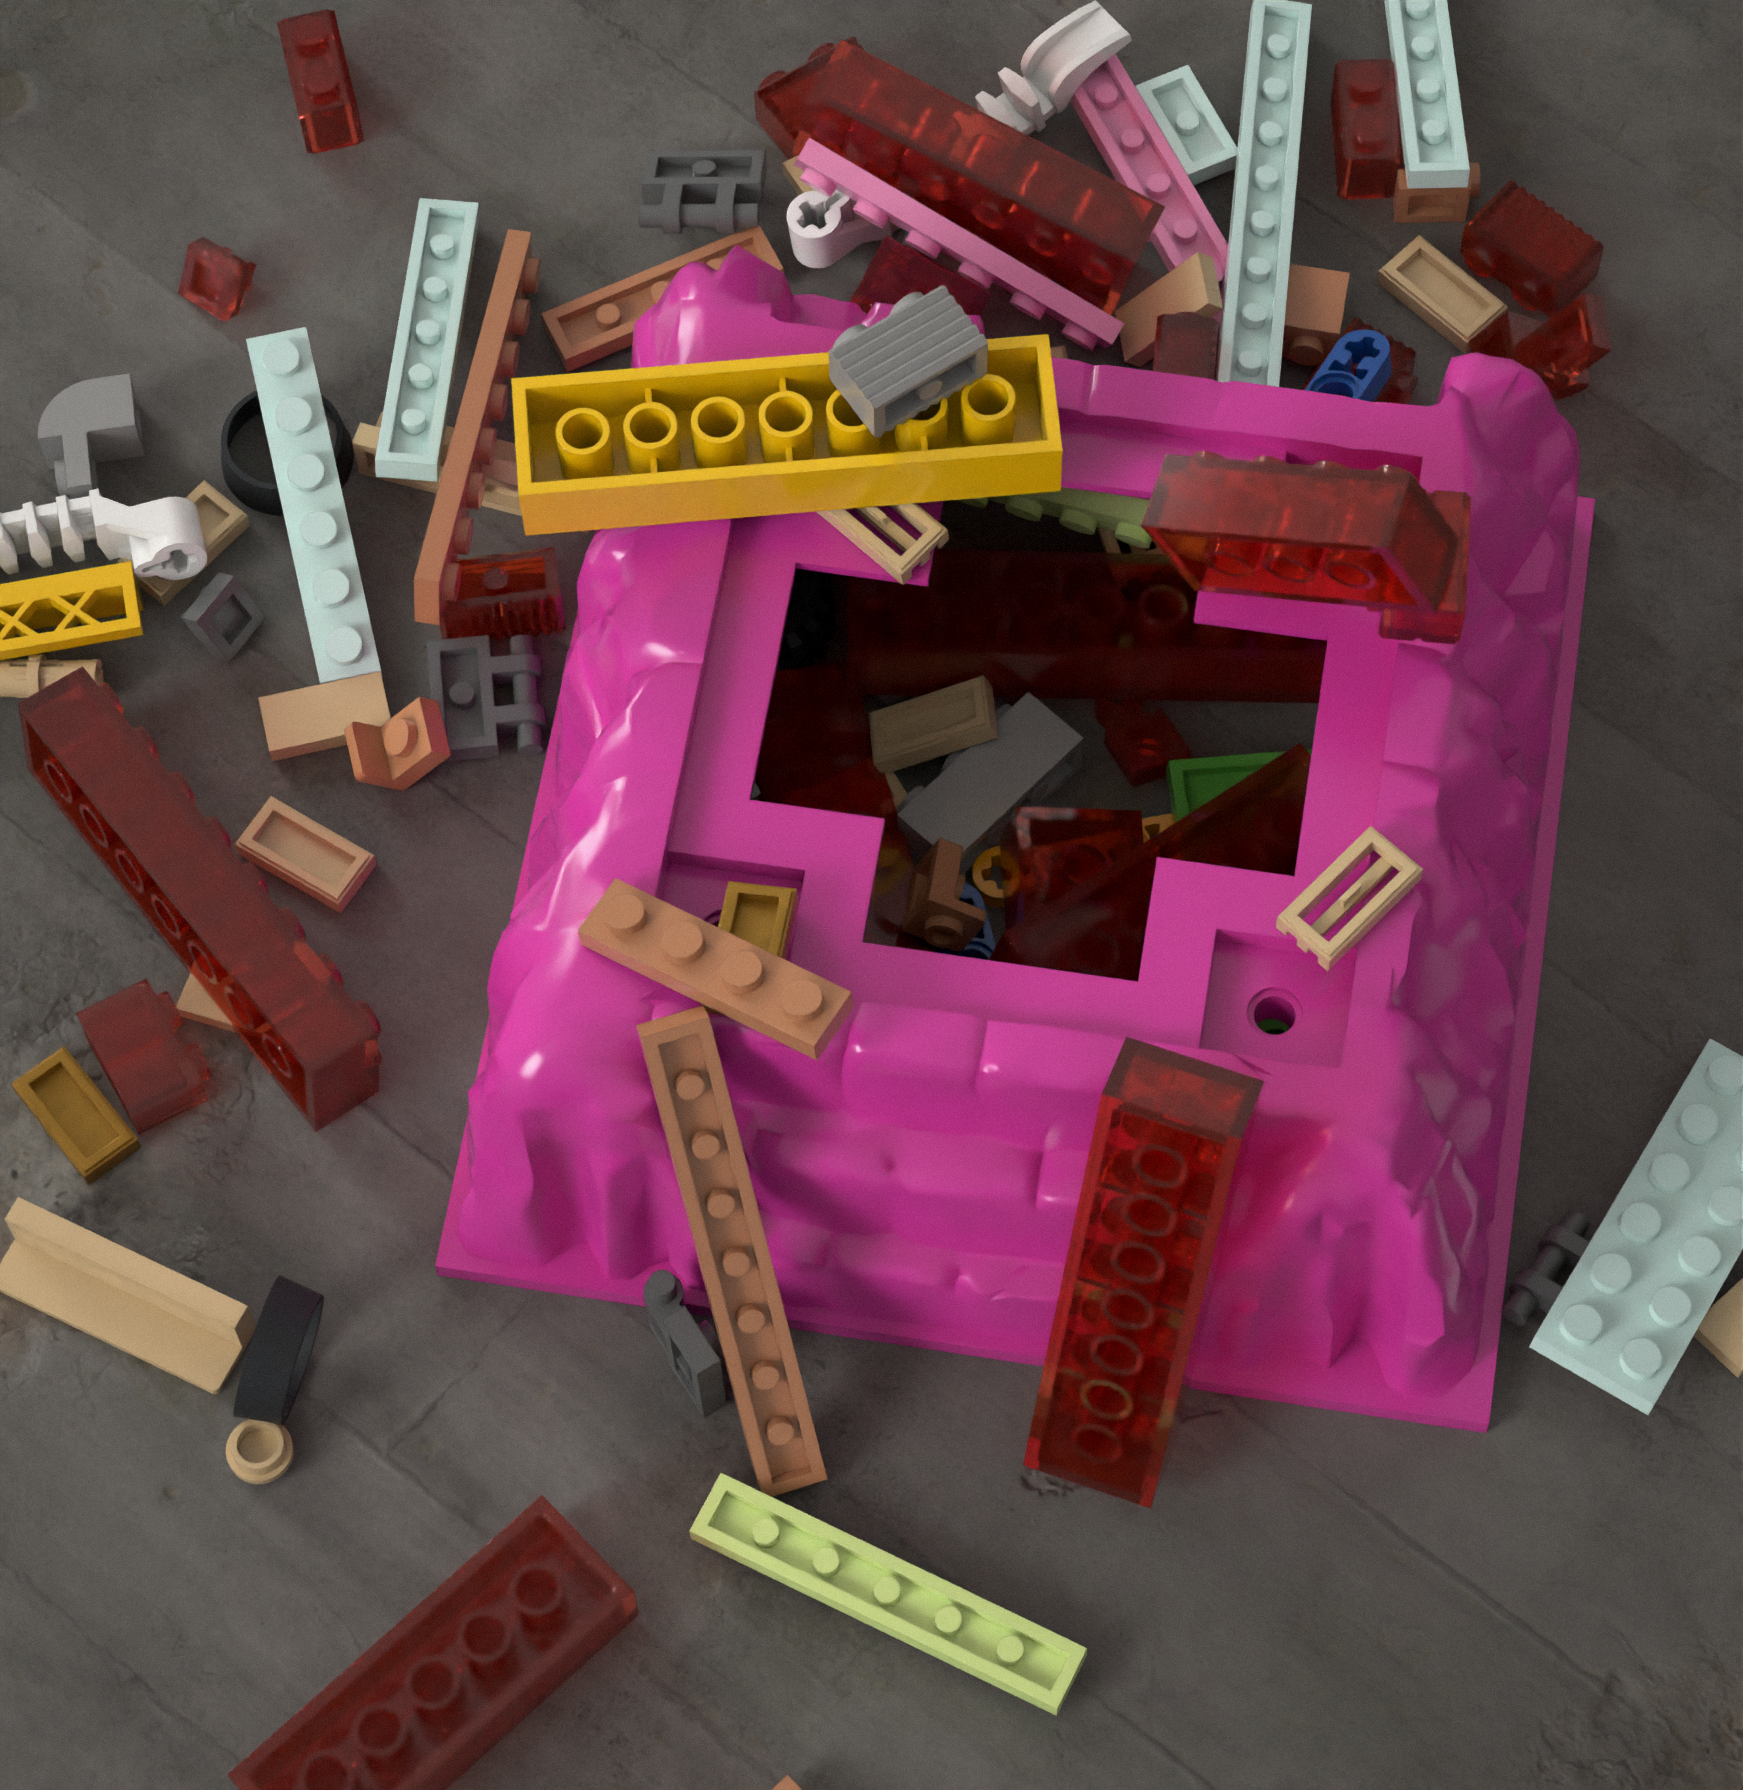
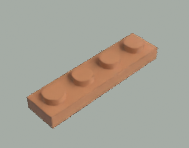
(606, 318)
(716, 968)

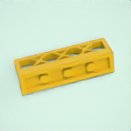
(65, 602)

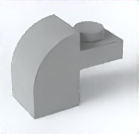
(89, 426)

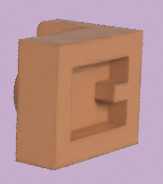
(1434, 204)
(400, 748)
(934, 901)

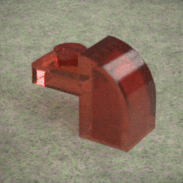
(1553, 349)

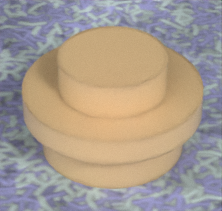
(259, 1451)

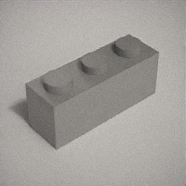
(988, 780)

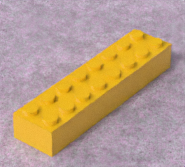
(771, 441)

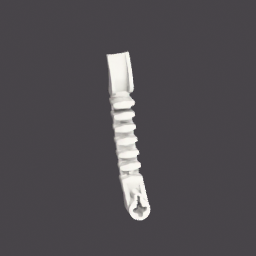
(1052, 68)
(157, 535)

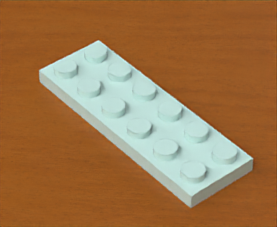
(1660, 1244)

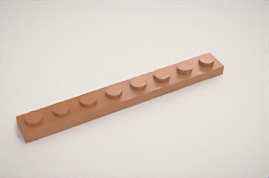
(473, 437)
(732, 1249)

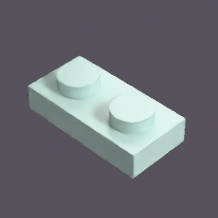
(1189, 124)

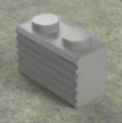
(907, 359)

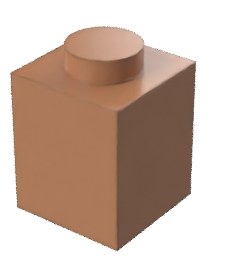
(1313, 313)

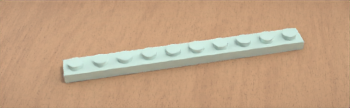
(1264, 194)

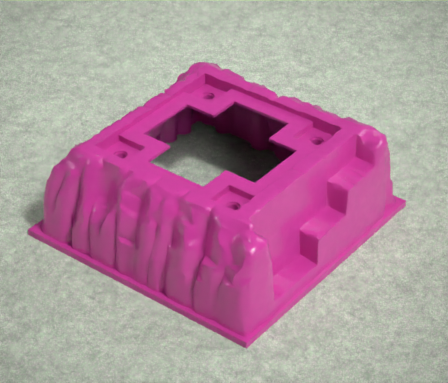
(947, 1129)

